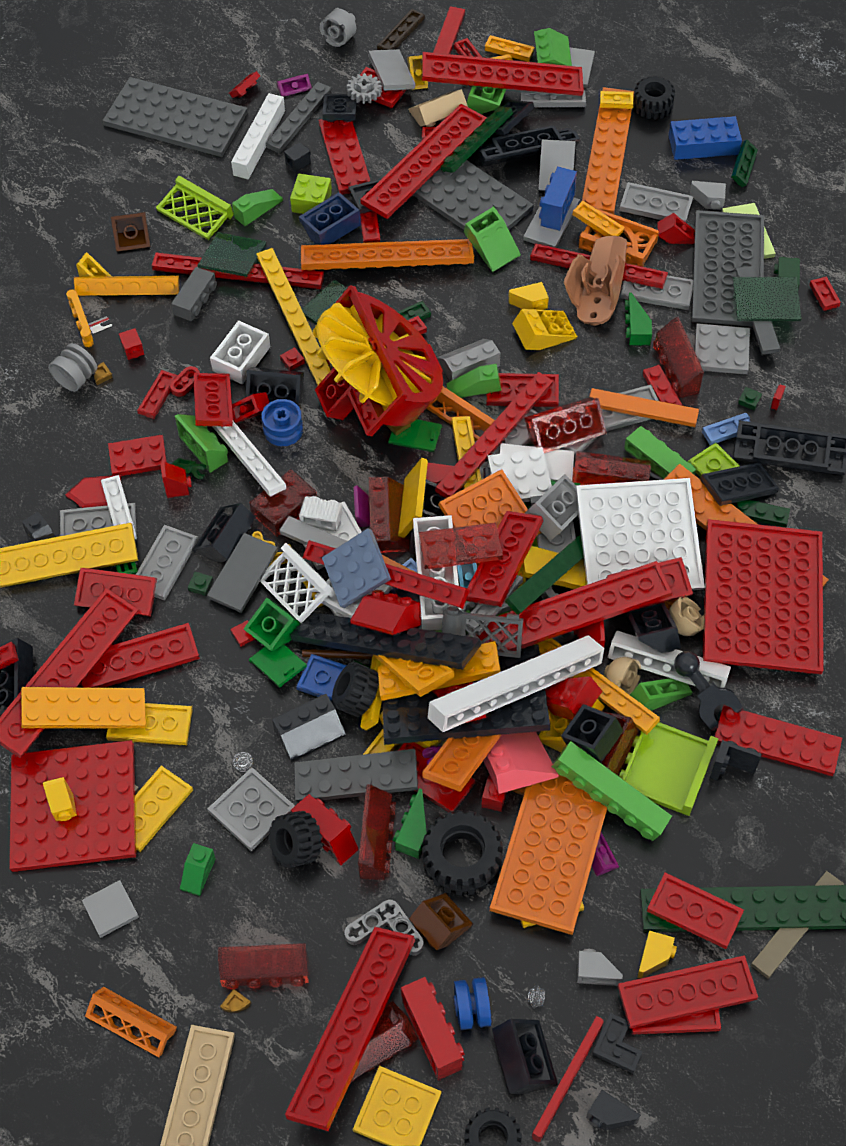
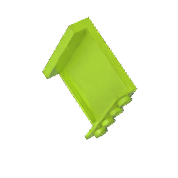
(669, 766)

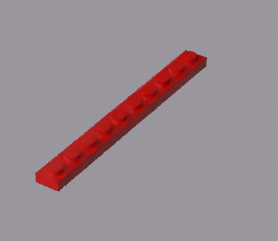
(187, 264)
(494, 436)
(404, 579)

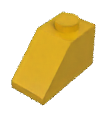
(415, 69)
(529, 297)
(60, 799)
(656, 953)

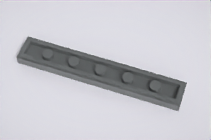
(763, 329)

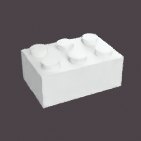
(240, 351)

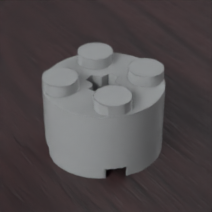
(338, 27)

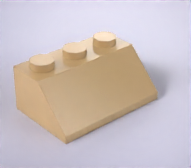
(437, 108)

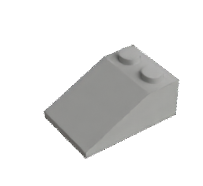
(556, 507)

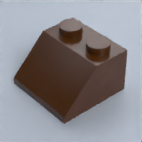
(130, 231)
(440, 921)

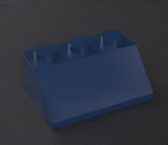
(330, 220)

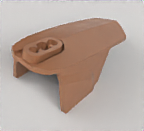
(597, 280)

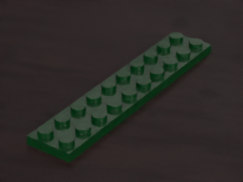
(769, 907)

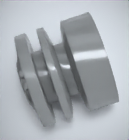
(73, 367)

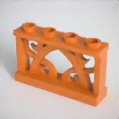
(634, 231)

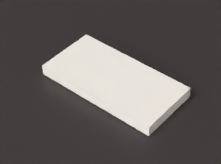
(558, 461)

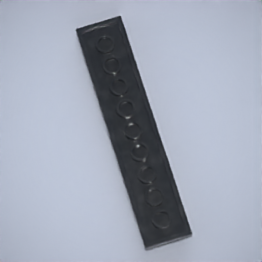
(412, 644)

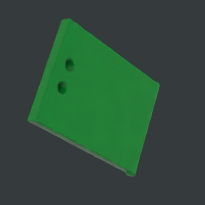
(418, 436)
(278, 664)

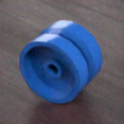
(282, 422)
(472, 1003)

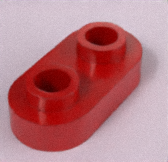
(182, 383)

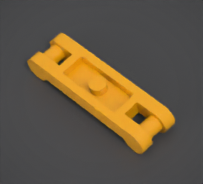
(82, 323)

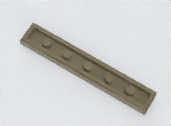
(785, 940)

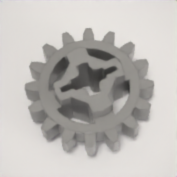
(364, 88)

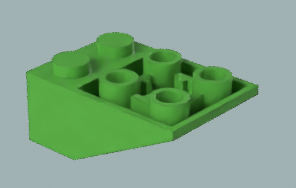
(492, 239)

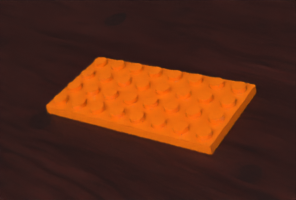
(549, 855)

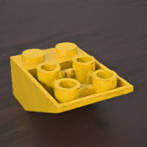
(543, 328)

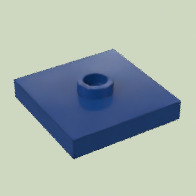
(319, 676)

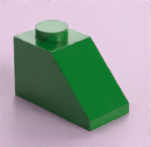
(197, 869)

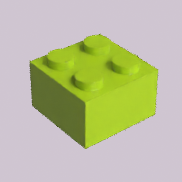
(309, 192)

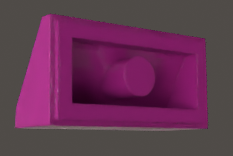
(294, 85)
(362, 510)
(603, 859)

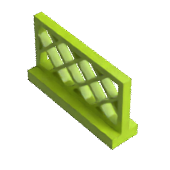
(204, 198)

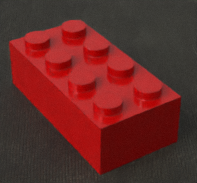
(431, 1028)

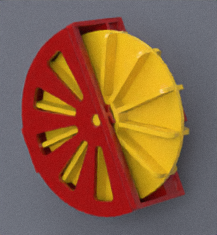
(377, 363)

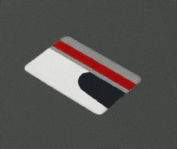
(100, 324)

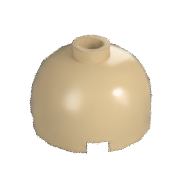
(687, 617)
(623, 673)

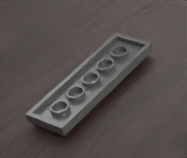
(349, 775)

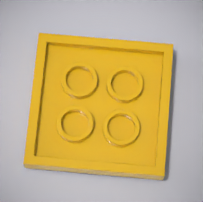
(396, 1110)

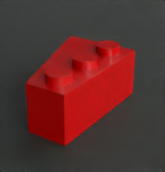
(569, 695)
(334, 831)

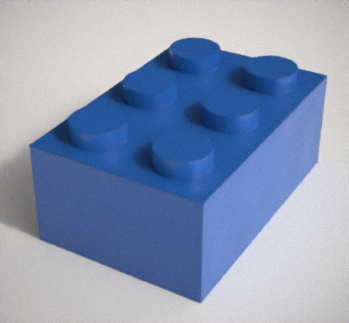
(557, 198)

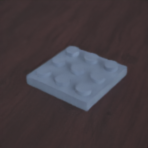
(356, 568)

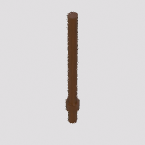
(336, 654)

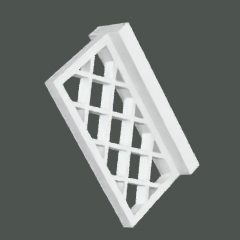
(309, 574)

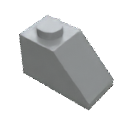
(708, 194)
(596, 969)

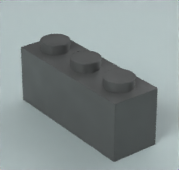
(194, 294)

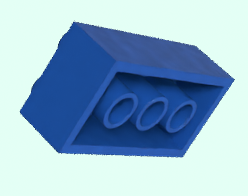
(705, 137)

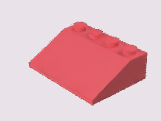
(518, 762)

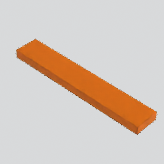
(646, 407)

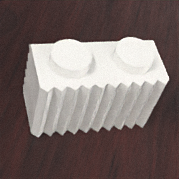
(321, 512)

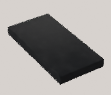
(739, 483)

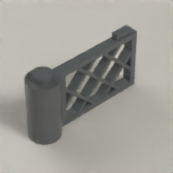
(455, 622)

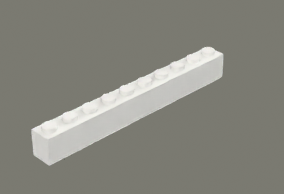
(514, 683)

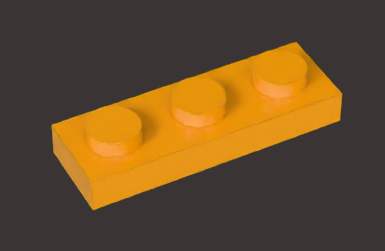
(515, 49)
(597, 220)

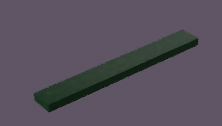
(546, 576)

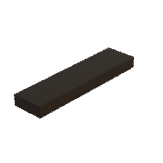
(401, 30)

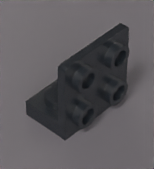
(735, 756)

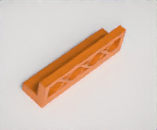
(460, 407)
(130, 1015)

